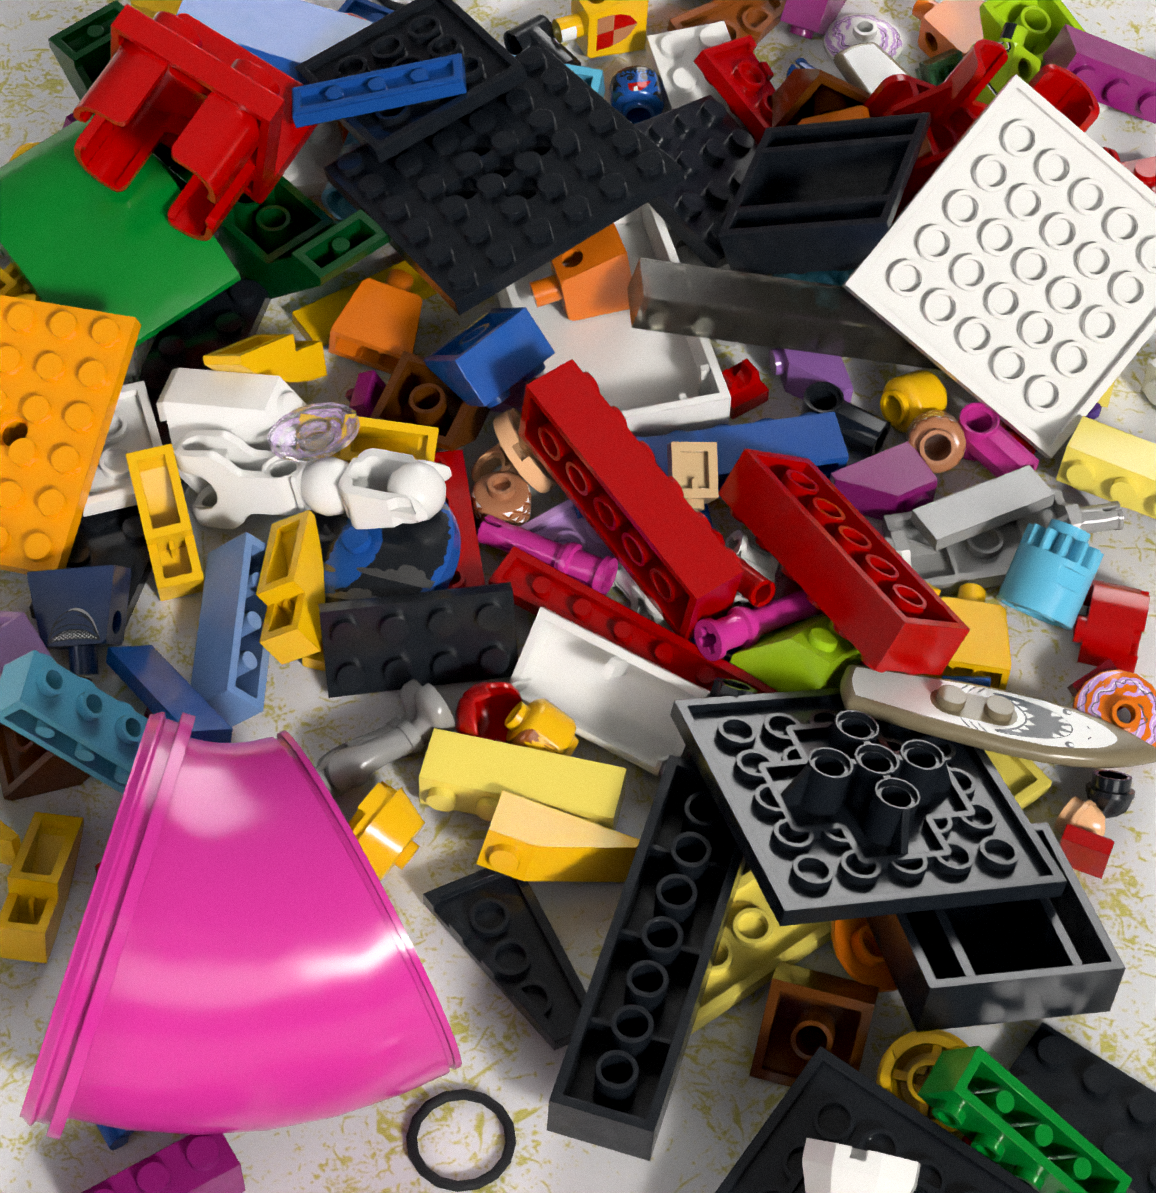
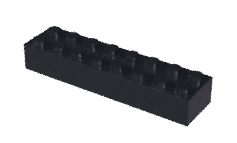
(650, 972)

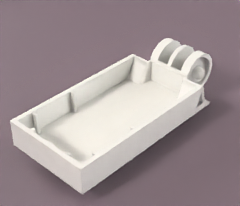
(650, 376)

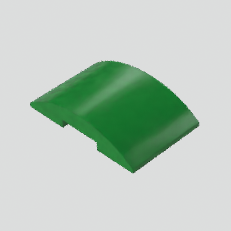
(104, 246)

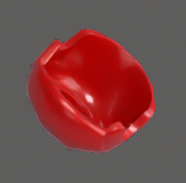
(485, 709)

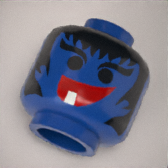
(637, 93)

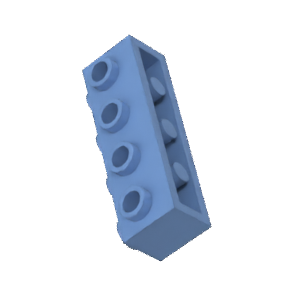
(228, 658)

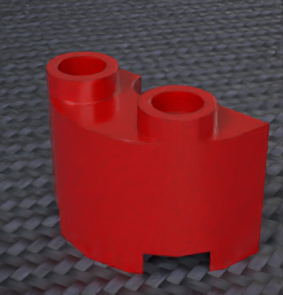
(1112, 625)

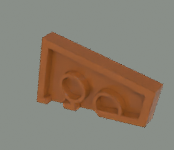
(740, 17)

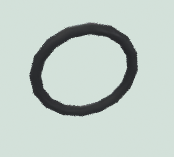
(470, 1184)

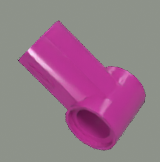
(992, 443)

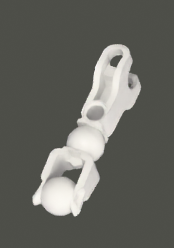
(261, 483)

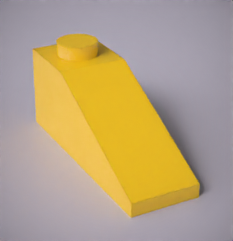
(553, 846)

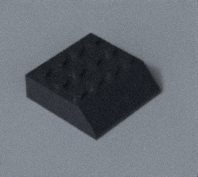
(821, 194)
(1002, 957)

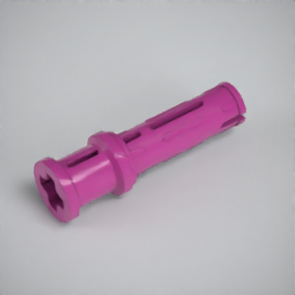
(568, 557)
(745, 626)

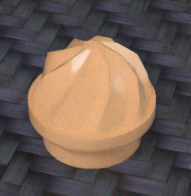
(1082, 815)

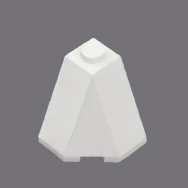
(224, 401)

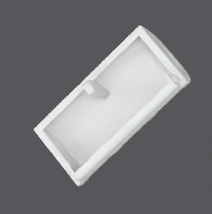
(605, 689)

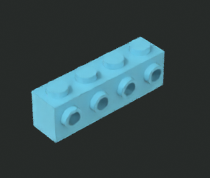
(71, 718)

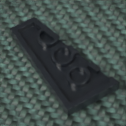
(515, 946)

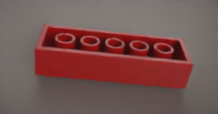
(629, 499)
(843, 564)

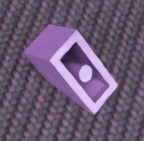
(803, 368)

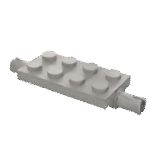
(988, 555)

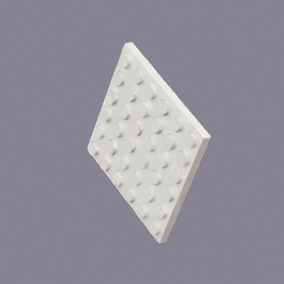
(1022, 267)

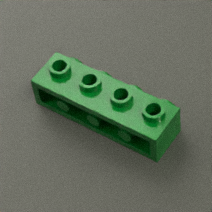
(1016, 1126)

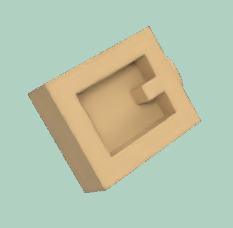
(695, 470)

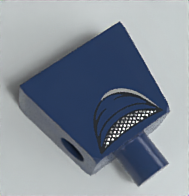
(81, 611)

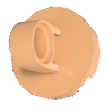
(513, 455)

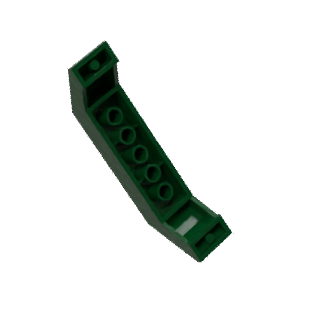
(279, 243)

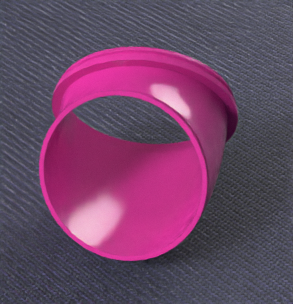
(234, 957)

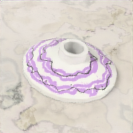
(861, 29)

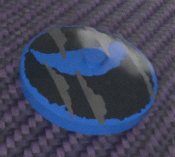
(387, 559)

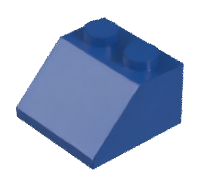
(491, 356)

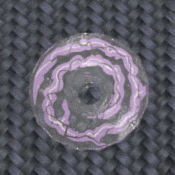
(313, 431)

